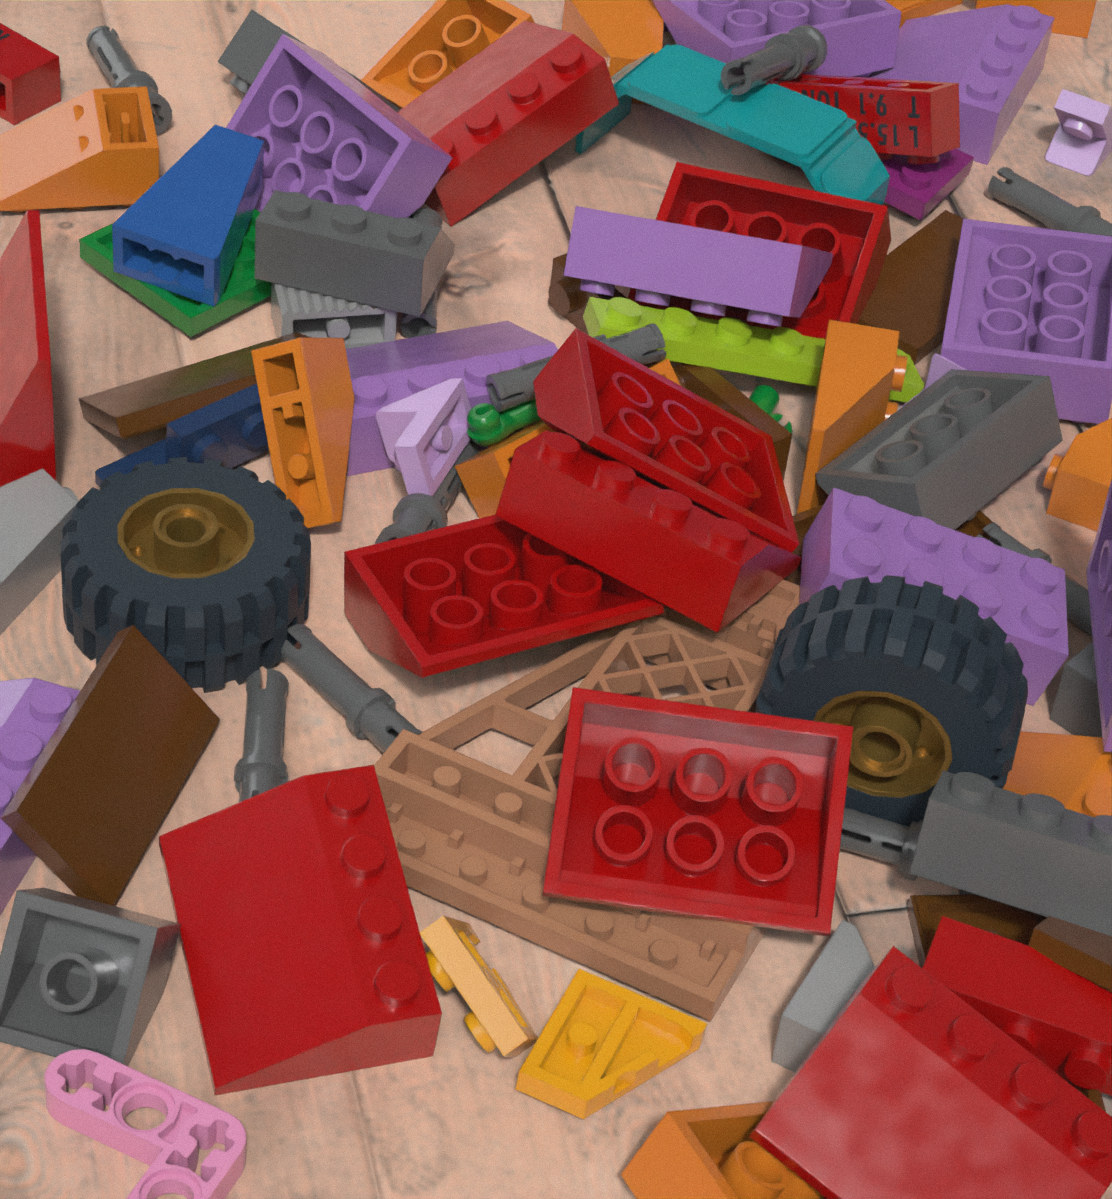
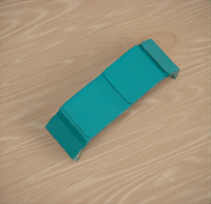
(765, 118)

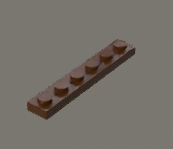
(703, 381)

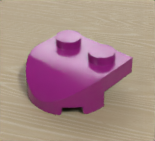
(922, 186)

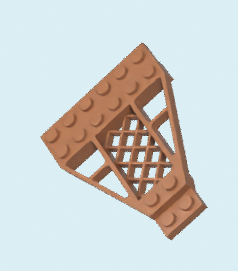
(487, 834)

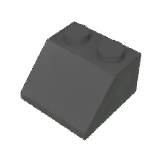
(81, 974)

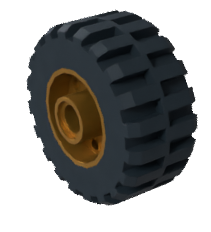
(191, 560)
(914, 680)

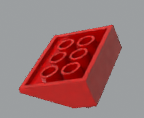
(509, 112)
(757, 208)
(25, 357)
(666, 434)
(639, 531)
(477, 596)
(699, 811)
(300, 934)
(932, 1104)

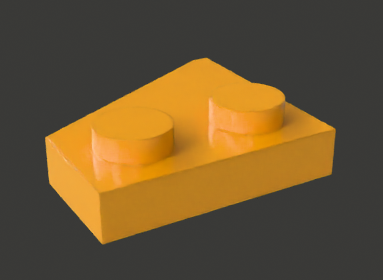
(456, 962)
(604, 1045)

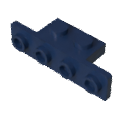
(222, 431)

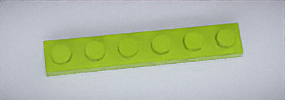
(727, 343)

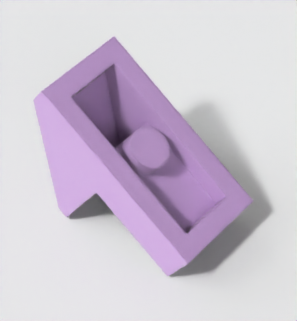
(1082, 135)
(426, 433)

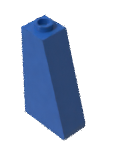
(193, 218)

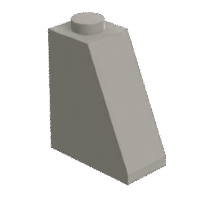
(30, 539)

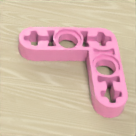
(167, 1149)

